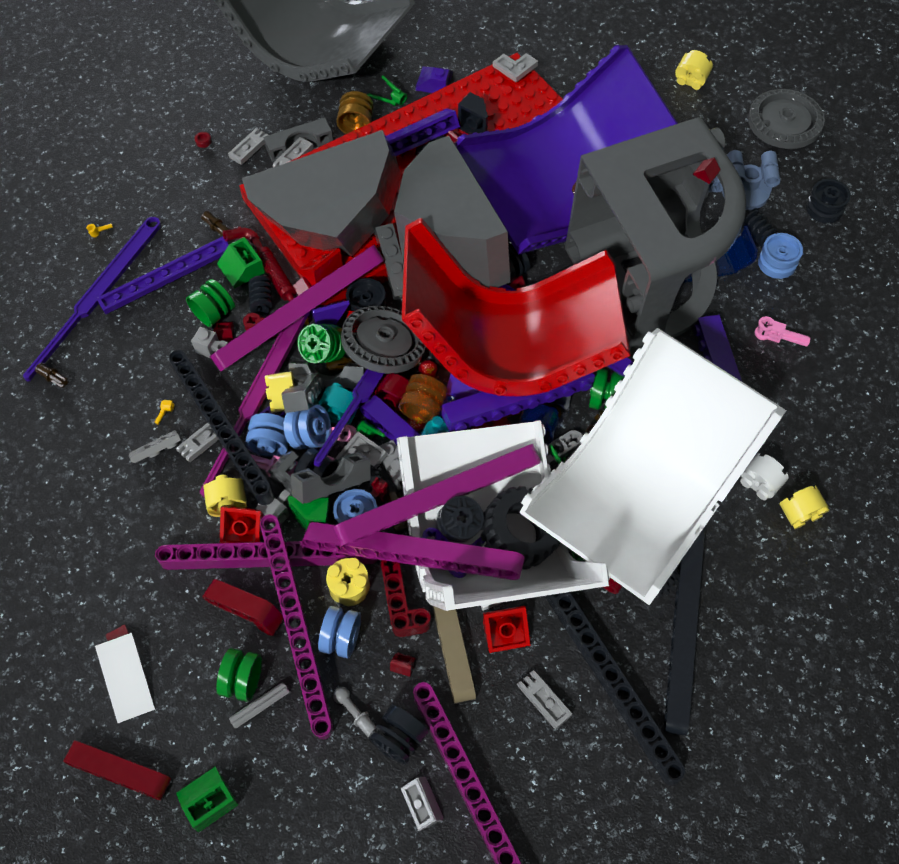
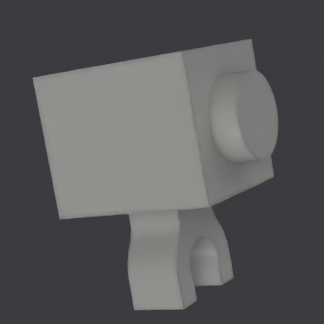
(206, 342)
(277, 508)

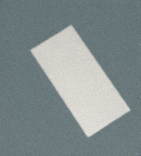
(124, 678)

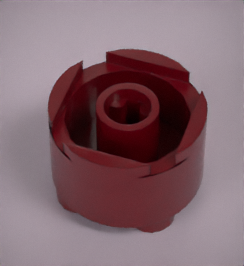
(391, 390)

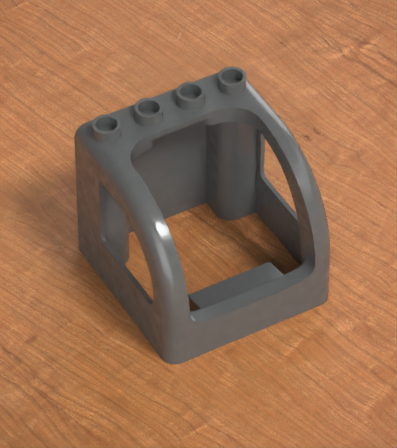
(648, 205)

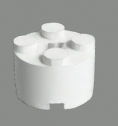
(764, 476)

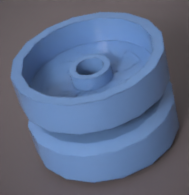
(780, 255)
(307, 427)
(266, 435)
(352, 504)
(339, 632)

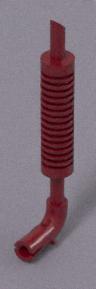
(269, 262)

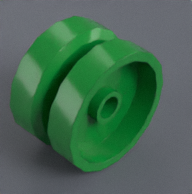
(602, 388)
(239, 674)

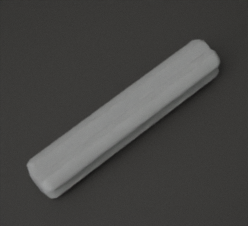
(259, 705)

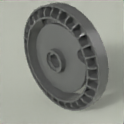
(786, 118)
(381, 340)

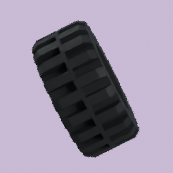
(499, 537)

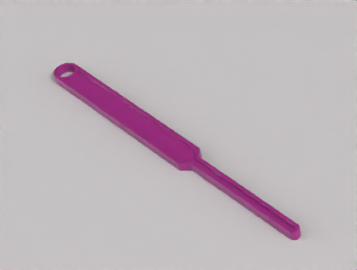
(257, 391)

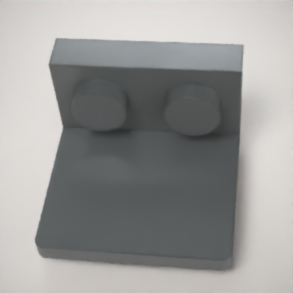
(278, 470)

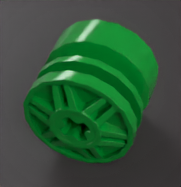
(210, 303)
(321, 343)

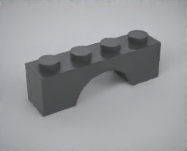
(316, 132)
(392, 256)
(347, 378)
(304, 393)
(352, 471)

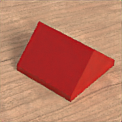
(322, 265)
(240, 525)
(506, 629)

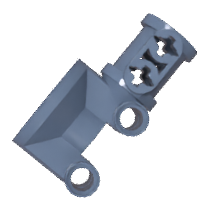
(755, 179)

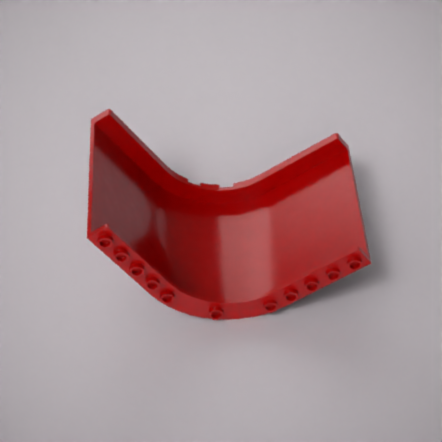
(512, 339)

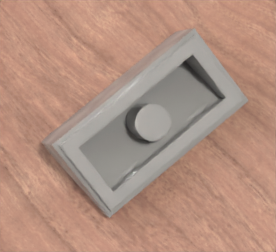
(422, 803)

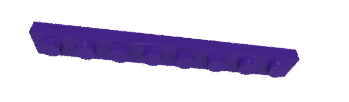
(162, 275)

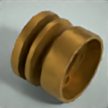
(354, 111)

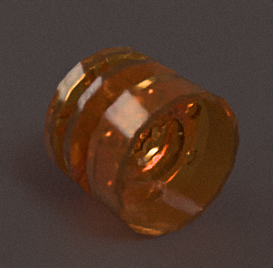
(423, 398)

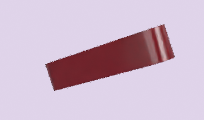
(117, 770)

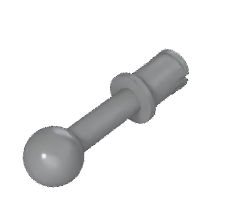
(342, 696)

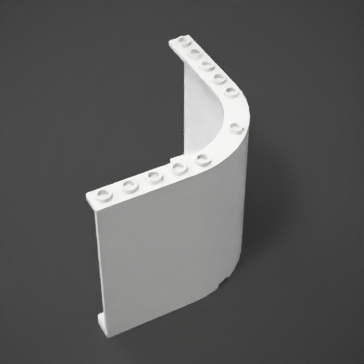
(443, 455)
(654, 464)

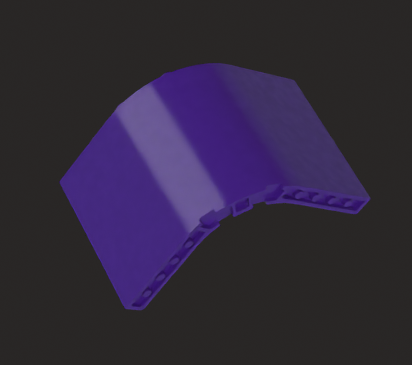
(534, 166)

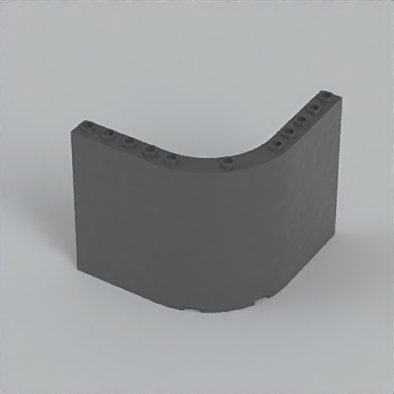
(313, 36)

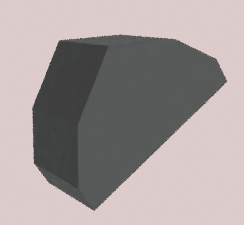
(331, 194)
(456, 209)

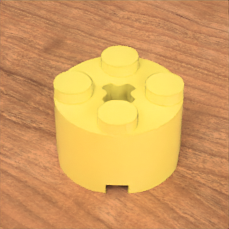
(693, 69)
(277, 384)
(224, 492)
(804, 506)
(348, 570)

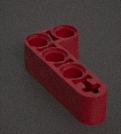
(244, 605)
(402, 613)

